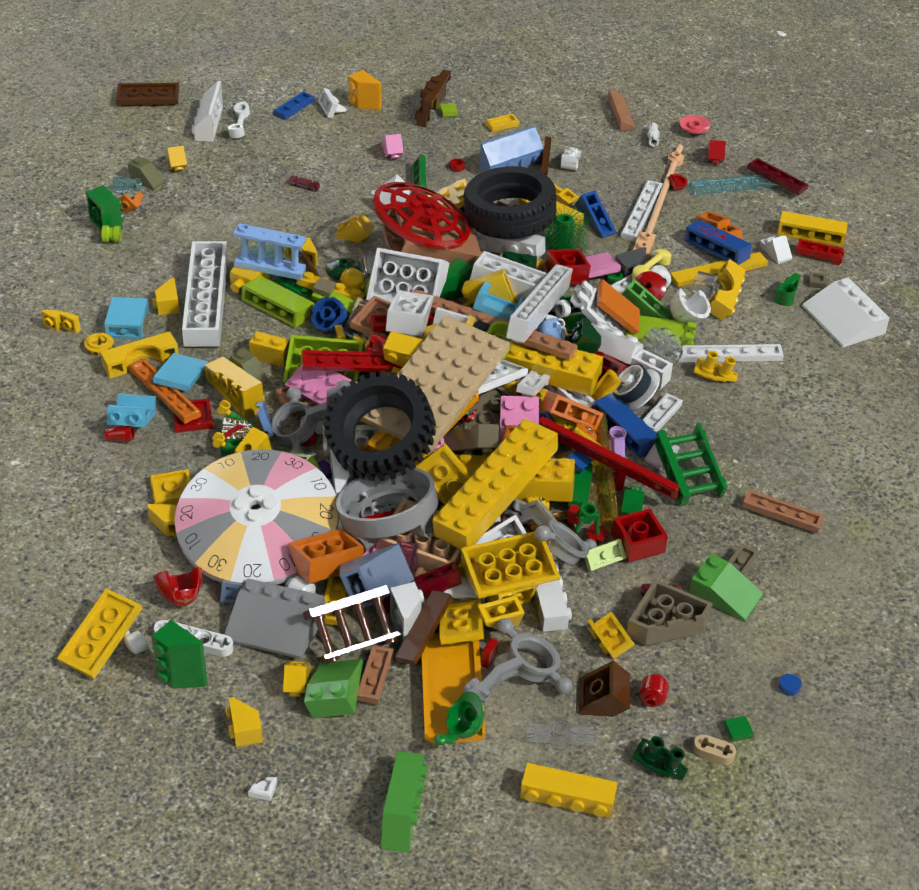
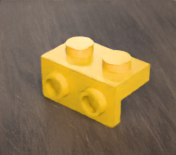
(612, 635)

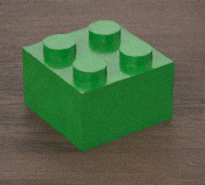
(104, 207)

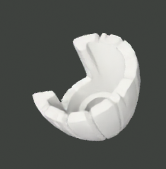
(690, 310)

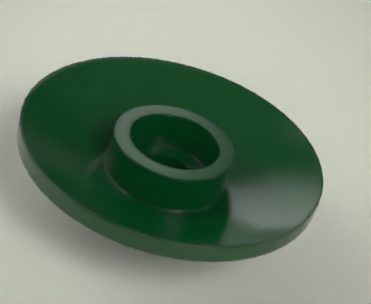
(337, 267)

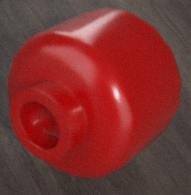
(653, 690)

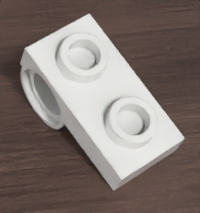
(570, 158)

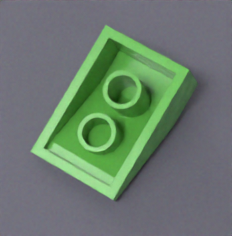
(725, 588)
(334, 689)

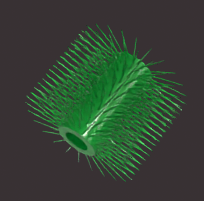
(565, 231)

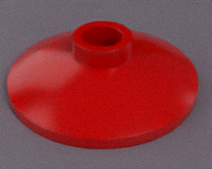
(658, 285)

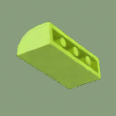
(277, 301)

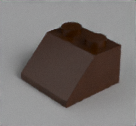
(605, 691)

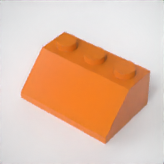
(322, 554)

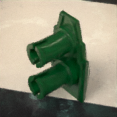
(659, 759)

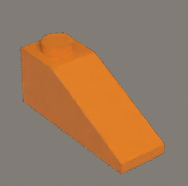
(571, 410)

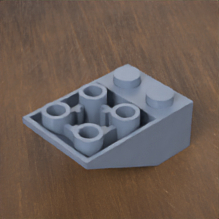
(376, 570)

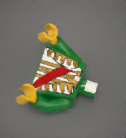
(233, 429)

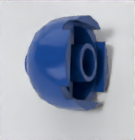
(328, 314)

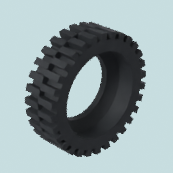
(370, 395)

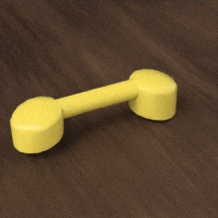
(661, 257)

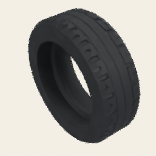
(510, 221)

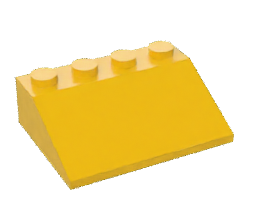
(508, 564)

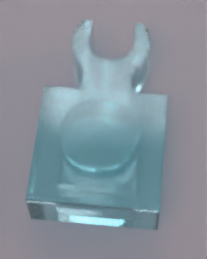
(123, 184)

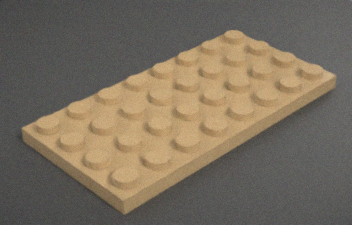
(449, 371)

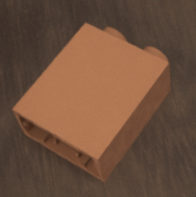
(467, 252)

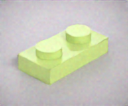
(605, 554)

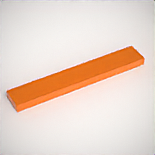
(169, 396)

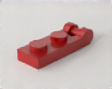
(820, 251)

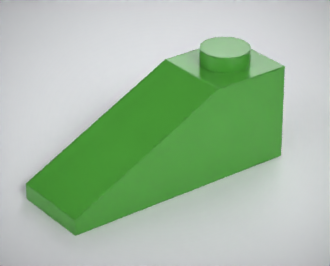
(645, 301)

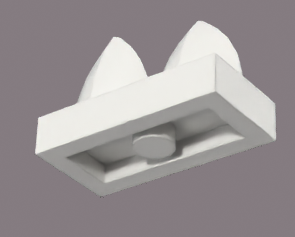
(330, 103)

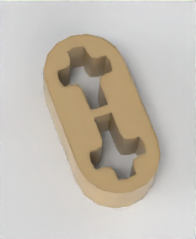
(714, 749)

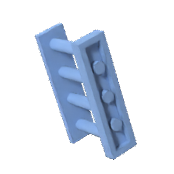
(266, 264)

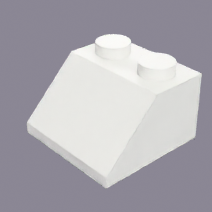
(405, 607)

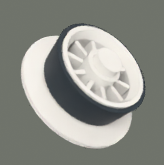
(637, 386)

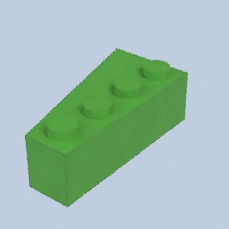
(402, 801)

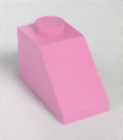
(392, 146)

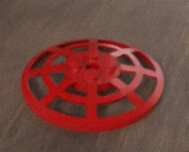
(424, 210)

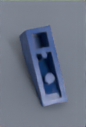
(598, 218)

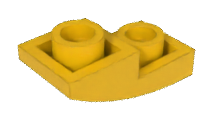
(58, 319)

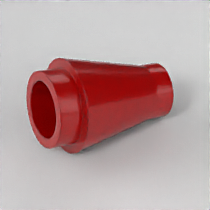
(120, 433)

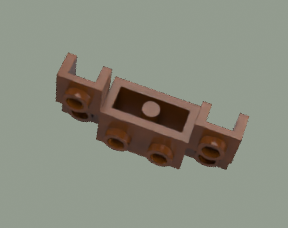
(432, 96)

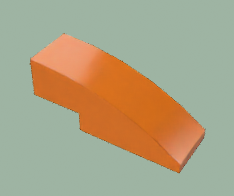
(720, 222)

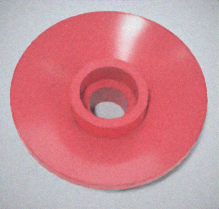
(695, 124)

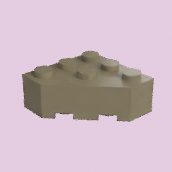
(479, 440)
(668, 615)

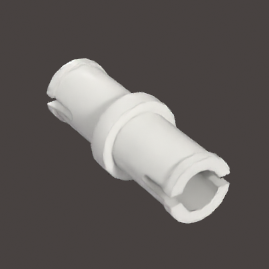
(653, 134)

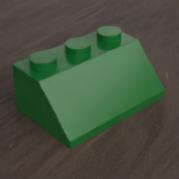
(179, 657)

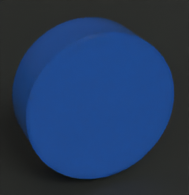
(790, 684)

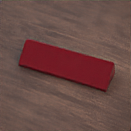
(437, 580)

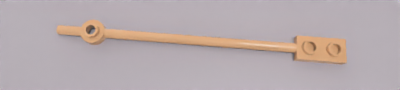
(647, 239)

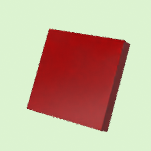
(201, 423)

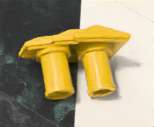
(711, 370)

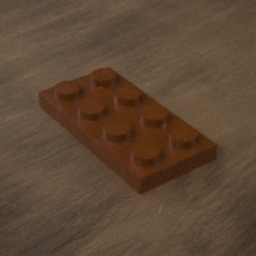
(147, 93)

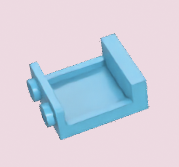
(495, 305)
(126, 317)
(132, 410)

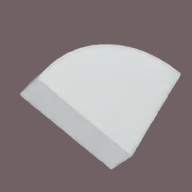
(263, 789)

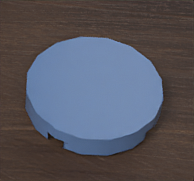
(264, 418)

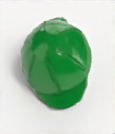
(463, 719)

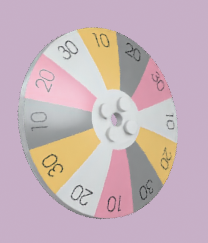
(241, 543)

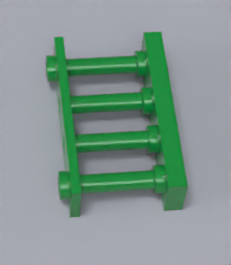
(675, 474)

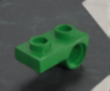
(786, 291)

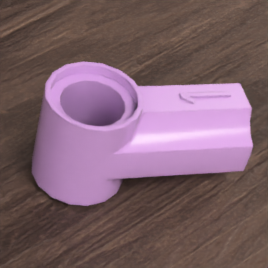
(617, 440)

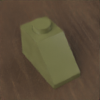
(144, 169)
(249, 363)

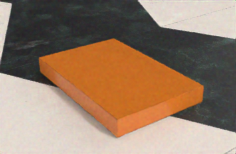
(618, 307)

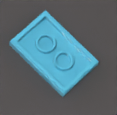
(180, 372)

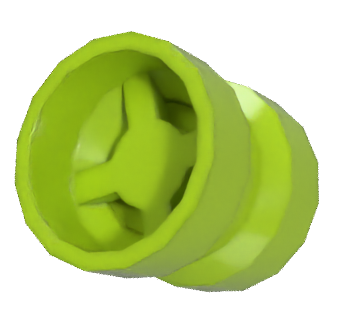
(112, 233)

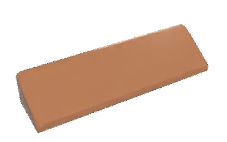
(620, 110)

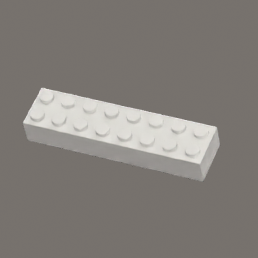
(205, 294)

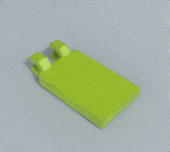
(677, 327)

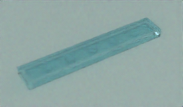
(731, 184)

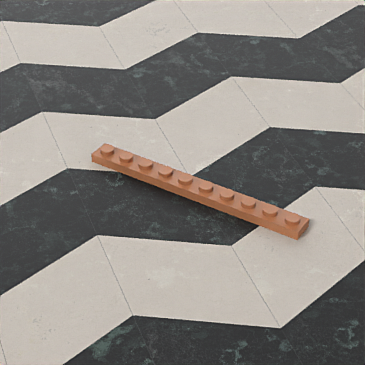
(536, 340)

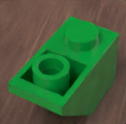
(633, 500)

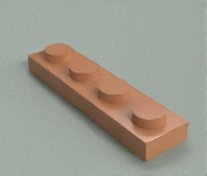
(783, 511)

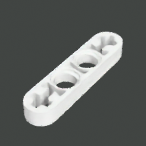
(215, 648)

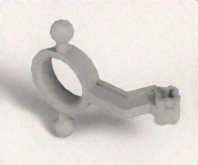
(313, 415)
(559, 538)
(517, 665)

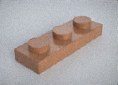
(375, 674)

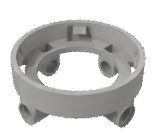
(356, 502)

